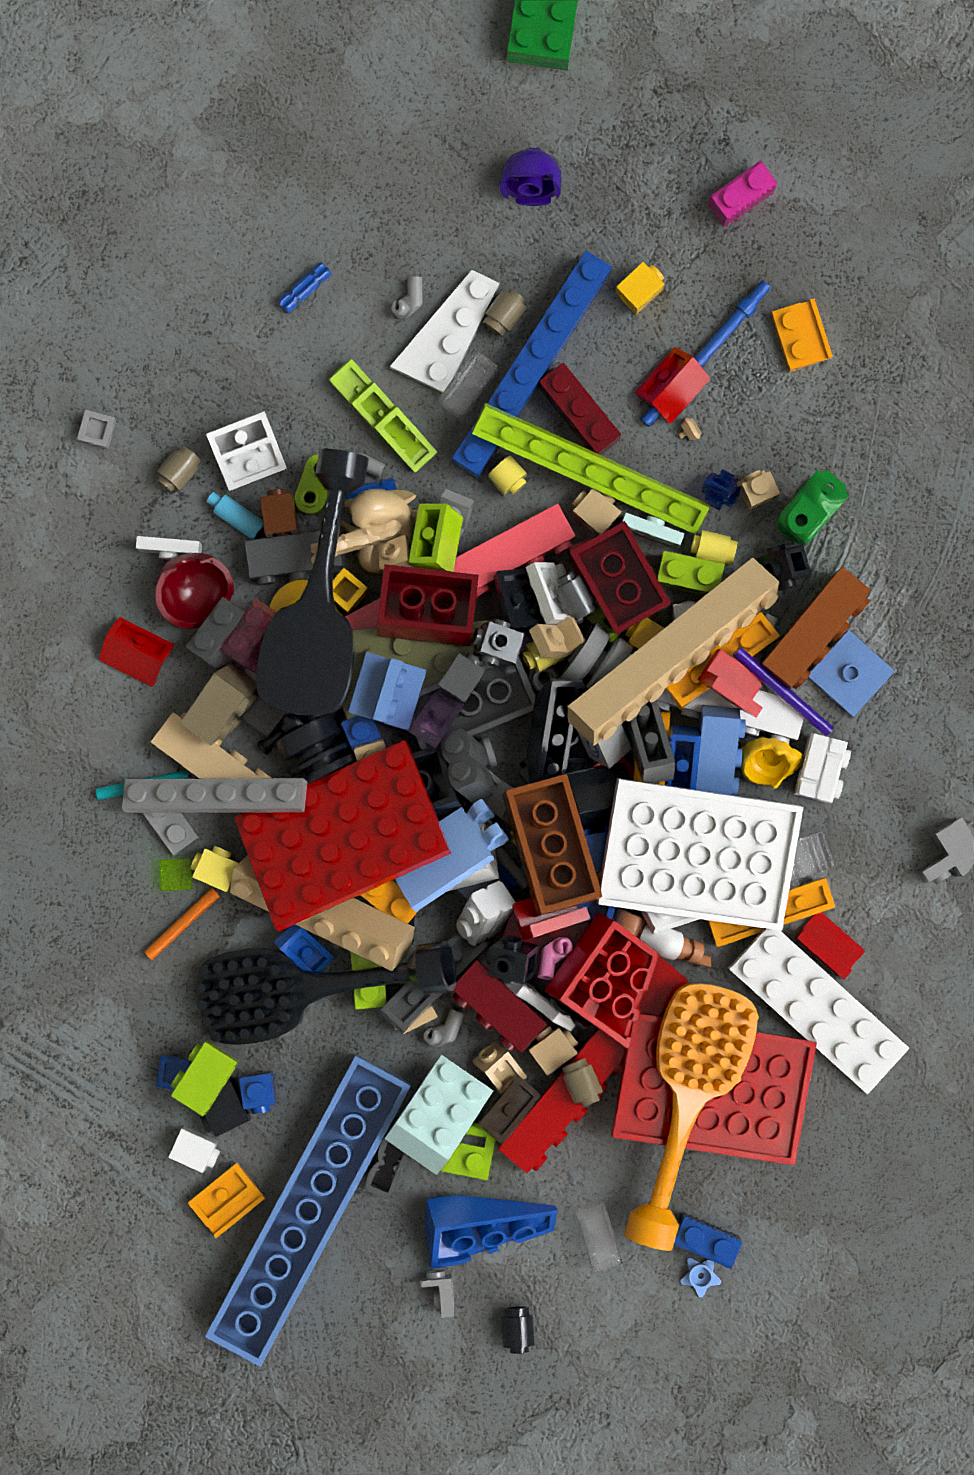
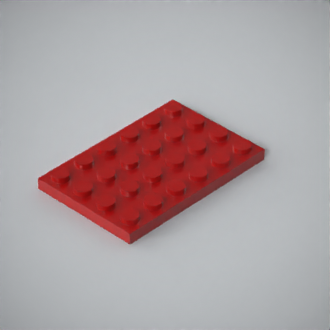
(352, 837)
(753, 1120)

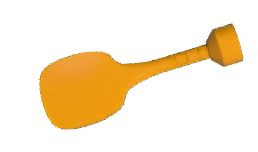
(701, 1056)

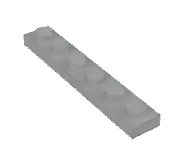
(214, 795)

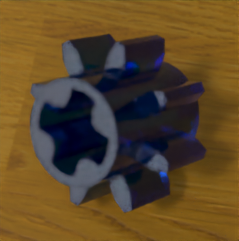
(721, 489)

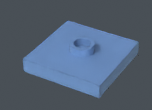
(850, 673)

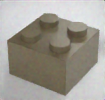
(220, 704)

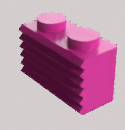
(742, 193)

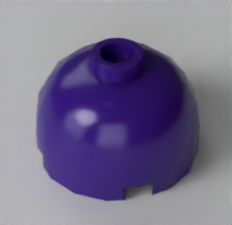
(531, 177)

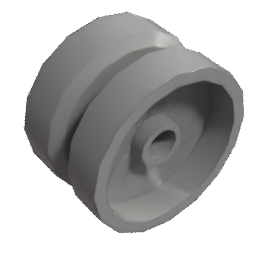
(592, 659)

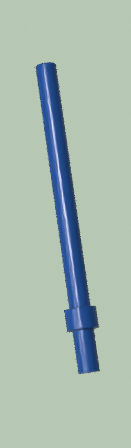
(744, 309)

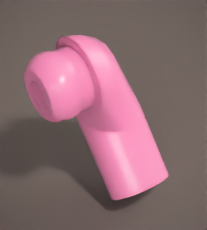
(552, 954)

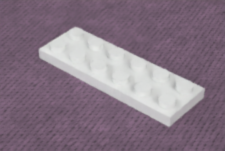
(819, 1008)

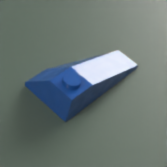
(468, 1225)

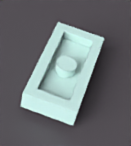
(654, 529)

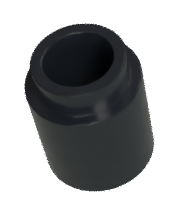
(517, 1329)

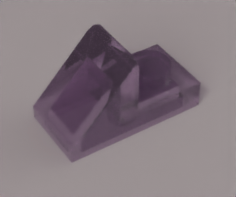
(436, 718)

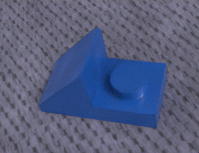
(304, 949)

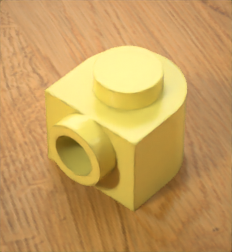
(508, 476)

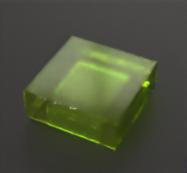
(176, 874)

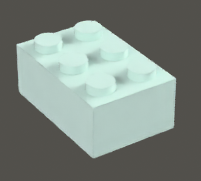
(439, 1115)

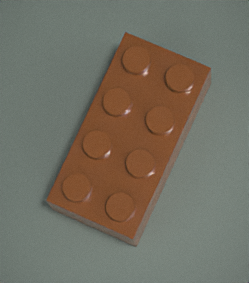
(819, 623)
(552, 845)

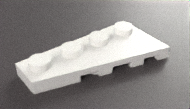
(445, 339)

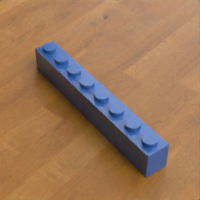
(537, 355)

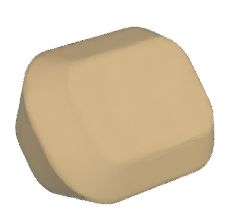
(690, 429)

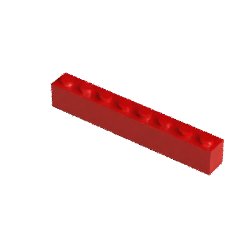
(555, 1108)

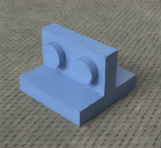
(387, 691)

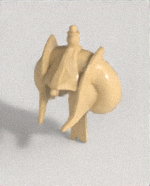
(381, 518)

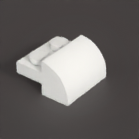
(246, 450)

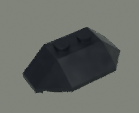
(553, 741)

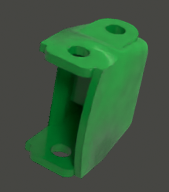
(811, 508)

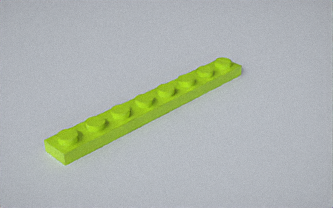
(590, 468)

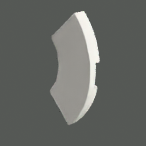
(540, 1002)

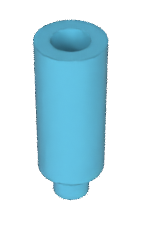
(236, 515)

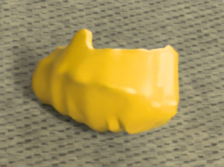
(769, 761)

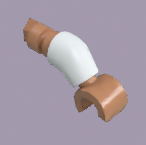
(667, 942)

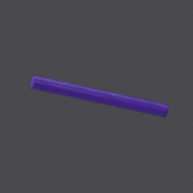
(783, 691)

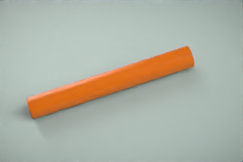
(182, 923)

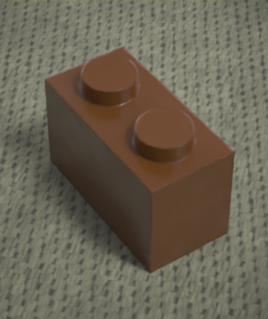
(279, 513)

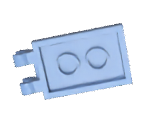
(469, 853)

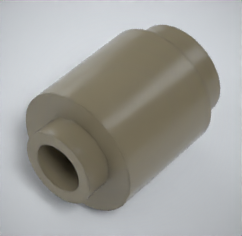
(504, 312)
(178, 469)
(582, 1083)

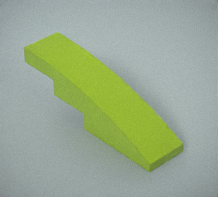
(382, 415)

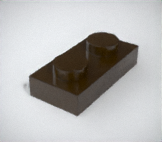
(509, 1109)

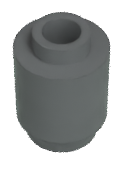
(575, 595)

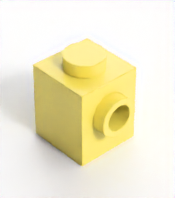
(214, 868)

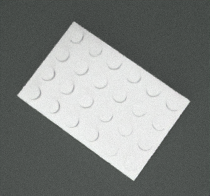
(699, 854)

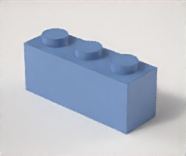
(719, 749)

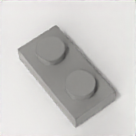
(173, 830)

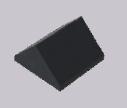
(594, 793)

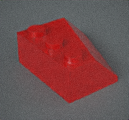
(606, 977)

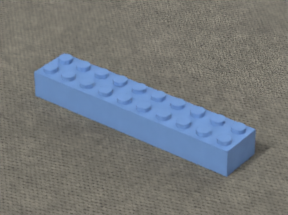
(308, 1210)

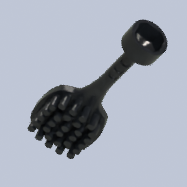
(309, 645)
(264, 994)

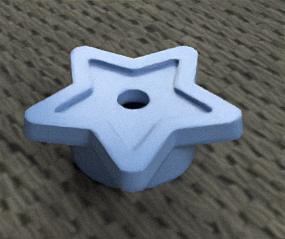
(692, 1279)

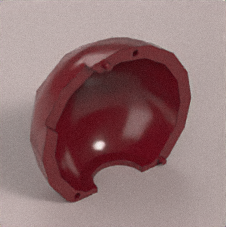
(192, 588)

